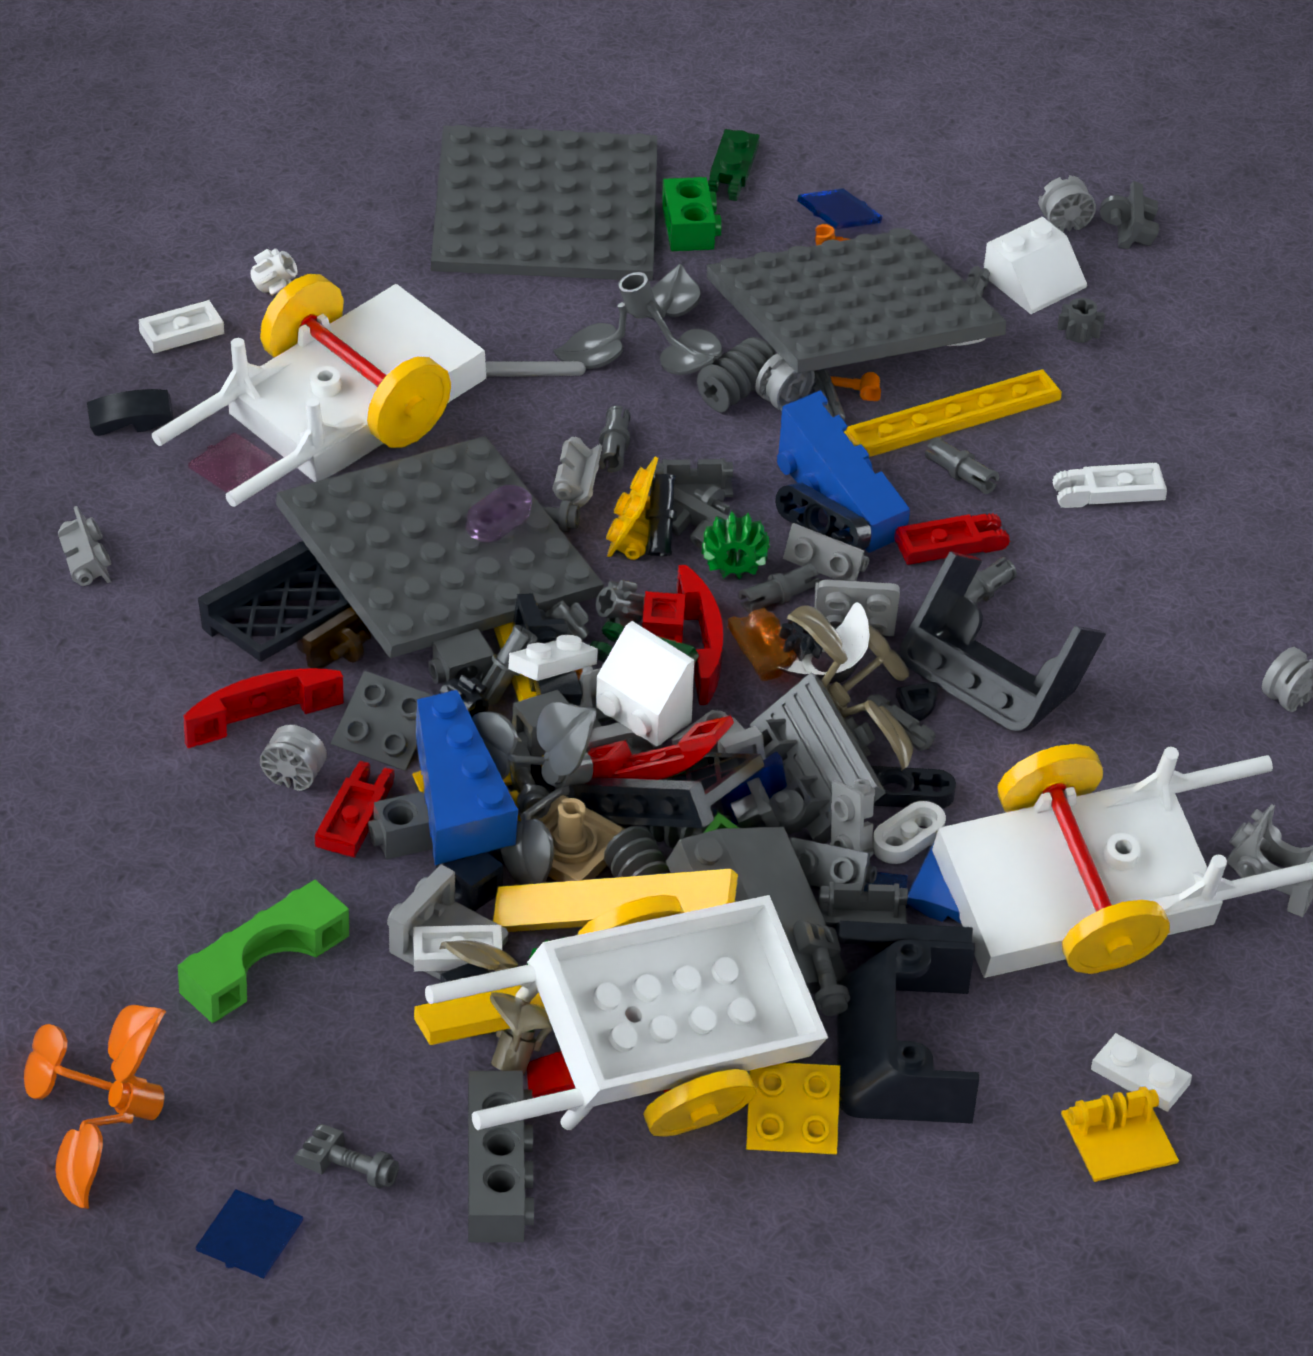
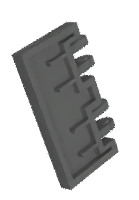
(814, 752)

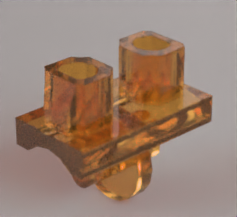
(761, 643)

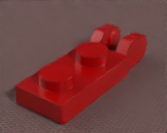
(956, 534)
(351, 810)

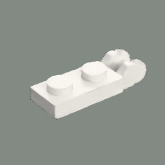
(1110, 484)

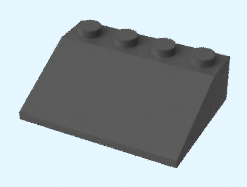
(764, 867)

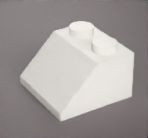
(1034, 265)
(646, 685)

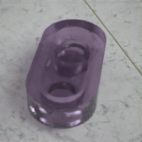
(498, 513)

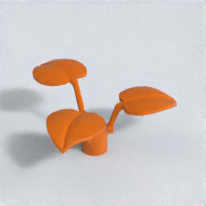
(129, 1095)

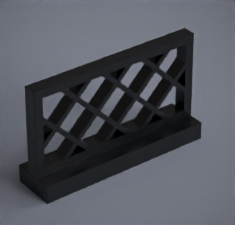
(259, 587)
(671, 801)

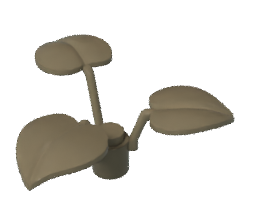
(825, 635)
(516, 1043)

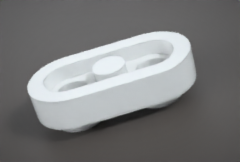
(900, 836)

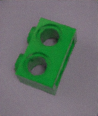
(690, 214)

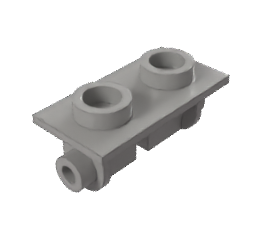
(577, 472)
(84, 554)
(825, 554)
(849, 810)

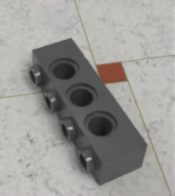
(497, 1162)

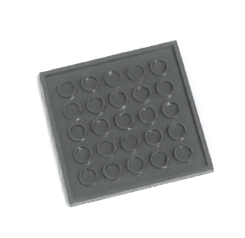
(545, 203)
(854, 300)
(403, 551)

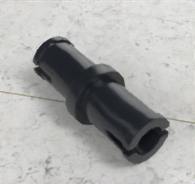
(661, 515)

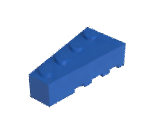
(823, 457)
(462, 786)

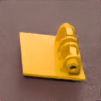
(630, 529)
(794, 1108)
(1120, 1134)

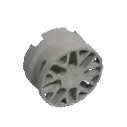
(1067, 203)
(782, 382)
(1290, 679)
(294, 754)

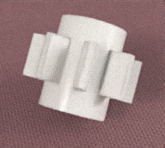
(273, 271)

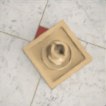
(577, 839)

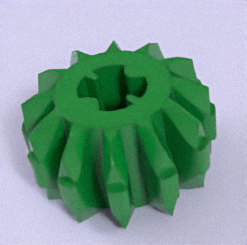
(735, 545)

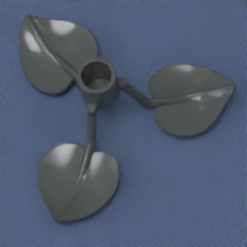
(672, 297)
(564, 735)

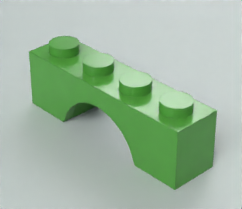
(303, 922)

